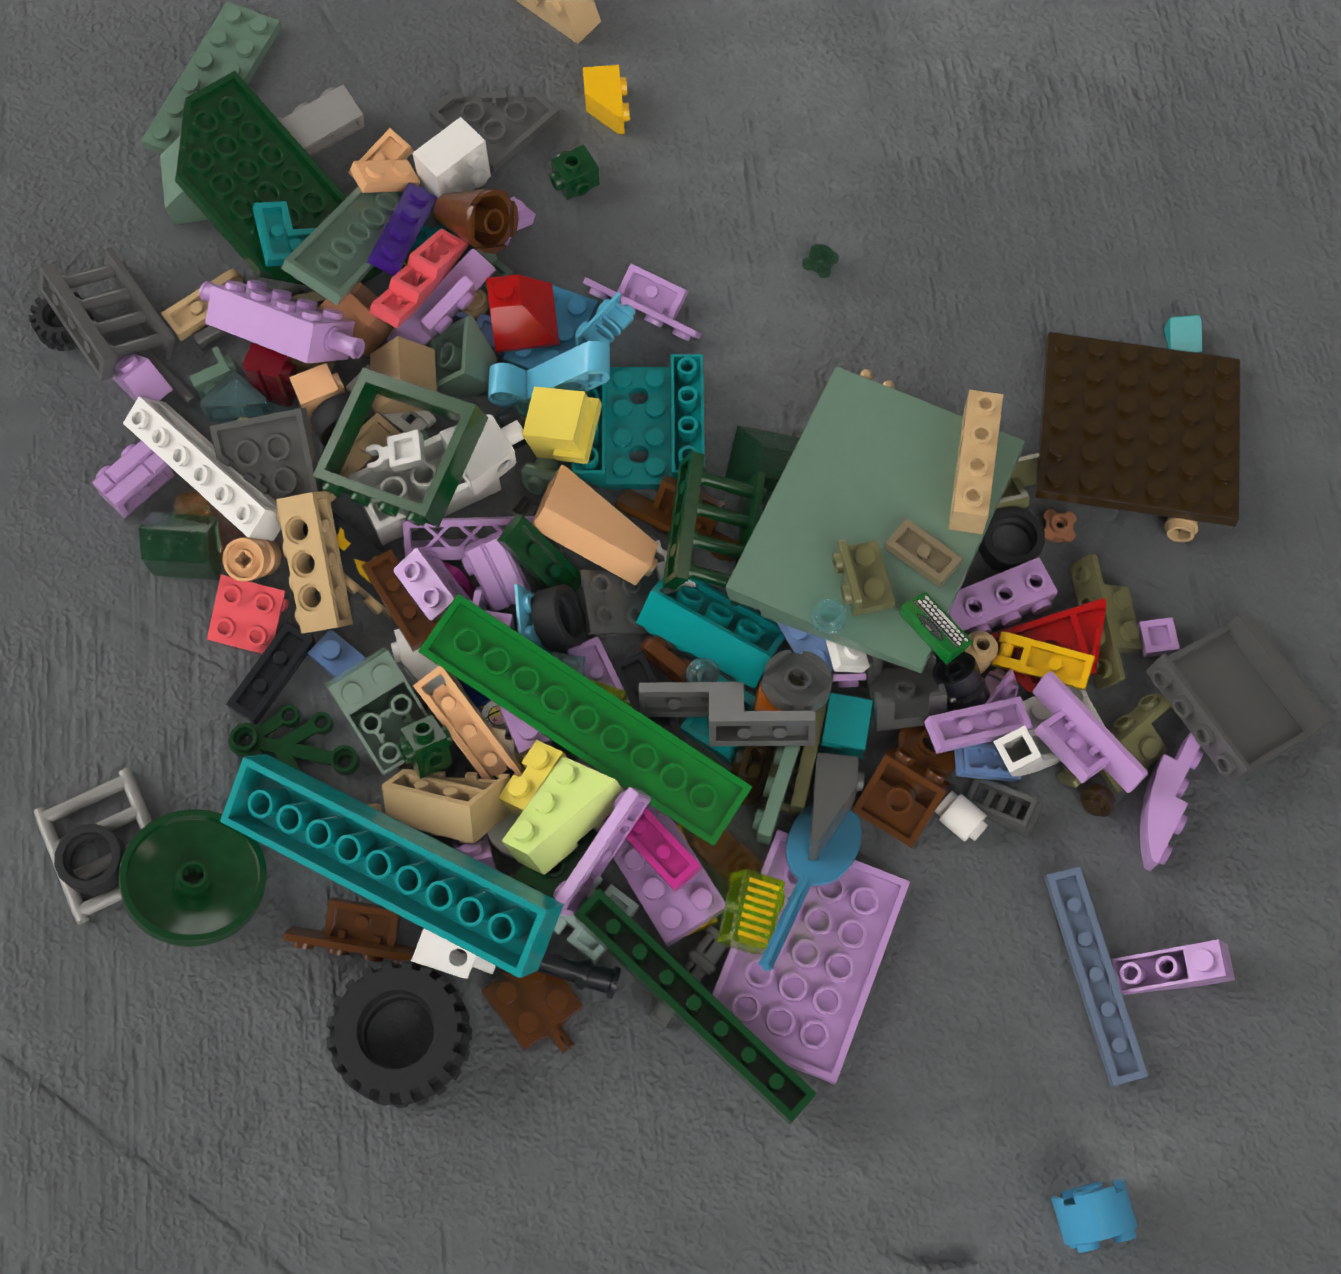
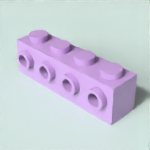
(1004, 598)

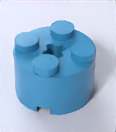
(1095, 1214)

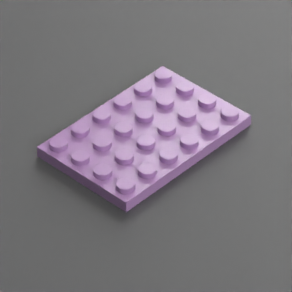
(824, 971)

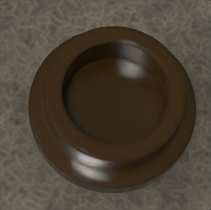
(1097, 800)

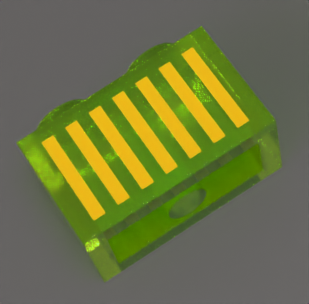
(751, 911)

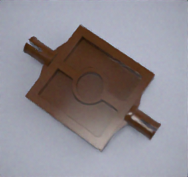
(533, 1007)

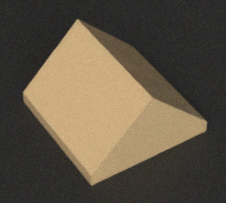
(405, 362)

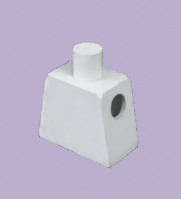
(492, 454)
(443, 955)

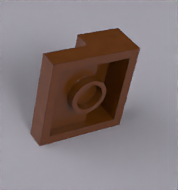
(902, 795)

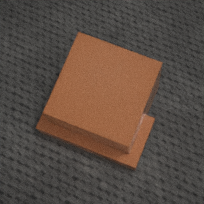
(367, 326)

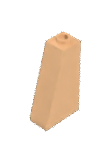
(594, 528)

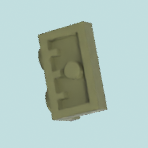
(864, 577)

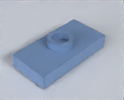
(982, 762)

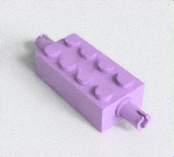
(280, 321)

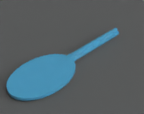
(828, 867)

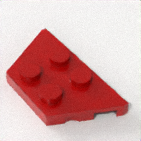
(1072, 629)

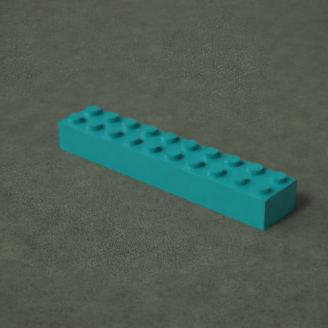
(392, 864)

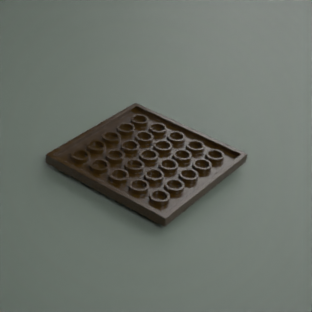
(1140, 429)

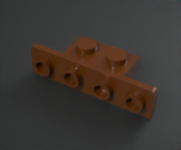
(660, 511)
(355, 929)

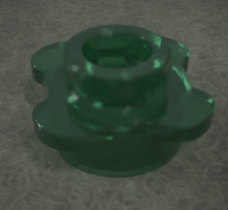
(824, 253)

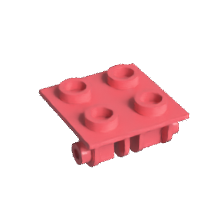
(246, 614)

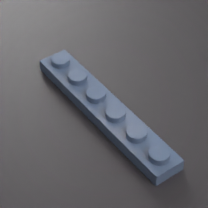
(1095, 977)

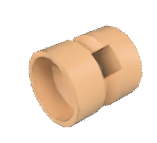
(251, 558)

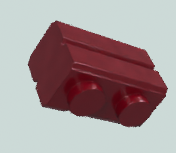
(270, 374)

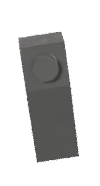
(833, 796)

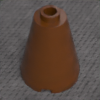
(479, 217)

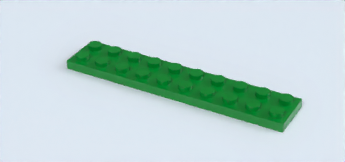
(585, 719)

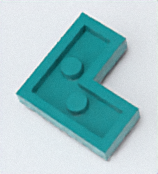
(276, 232)

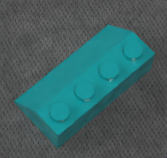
(710, 627)

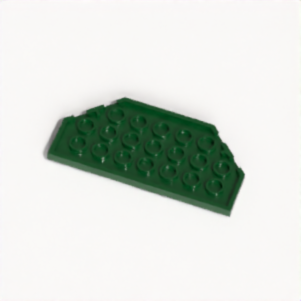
(241, 156)

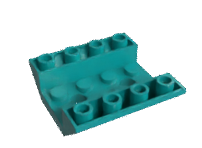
(662, 427)

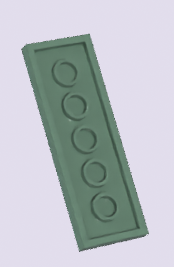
(233, 43)
(338, 250)

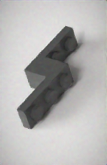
(727, 719)

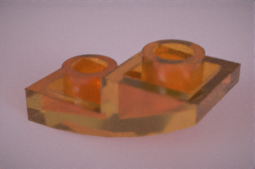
(726, 855)

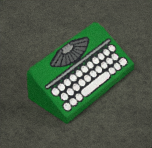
(935, 627)

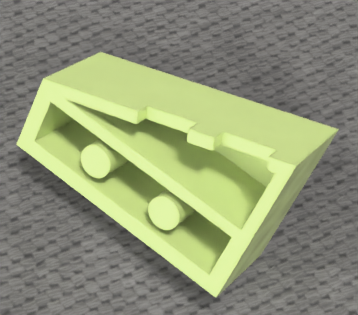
(560, 814)

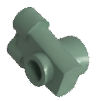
(538, 474)

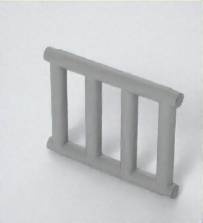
(137, 811)

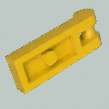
(1040, 657)

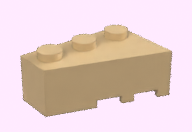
(569, 17)
(446, 805)

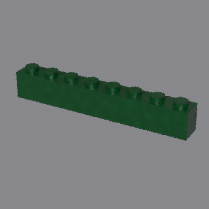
(695, 1006)

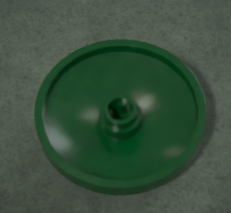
(191, 878)

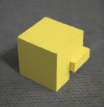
(561, 424)

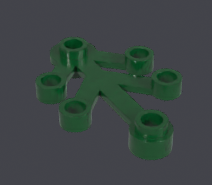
(289, 746)

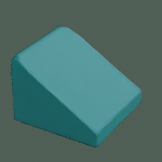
(1184, 333)

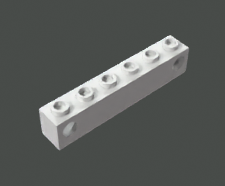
(197, 463)

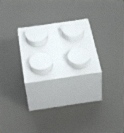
(452, 160)

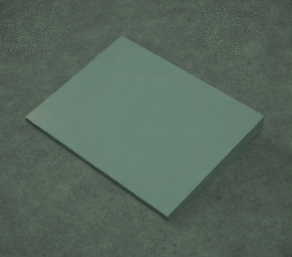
(856, 478)

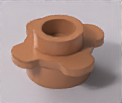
(1057, 534)

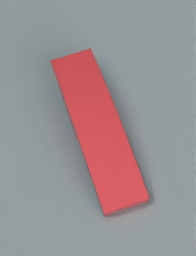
(419, 278)

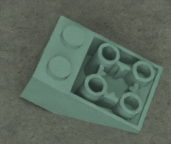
(377, 705)

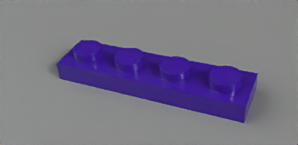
(402, 229)

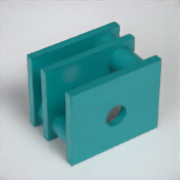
(846, 725)

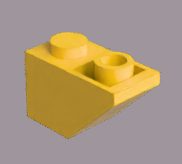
(604, 96)

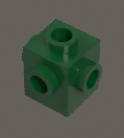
(574, 172)
(426, 746)

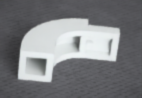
(1026, 752)

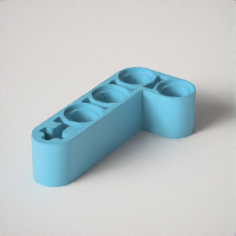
(575, 370)

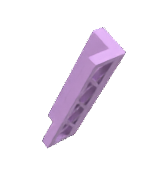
(451, 548)

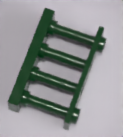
(689, 506)

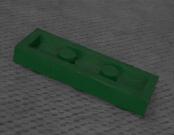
(538, 554)

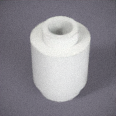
(961, 816)

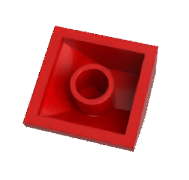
(522, 313)

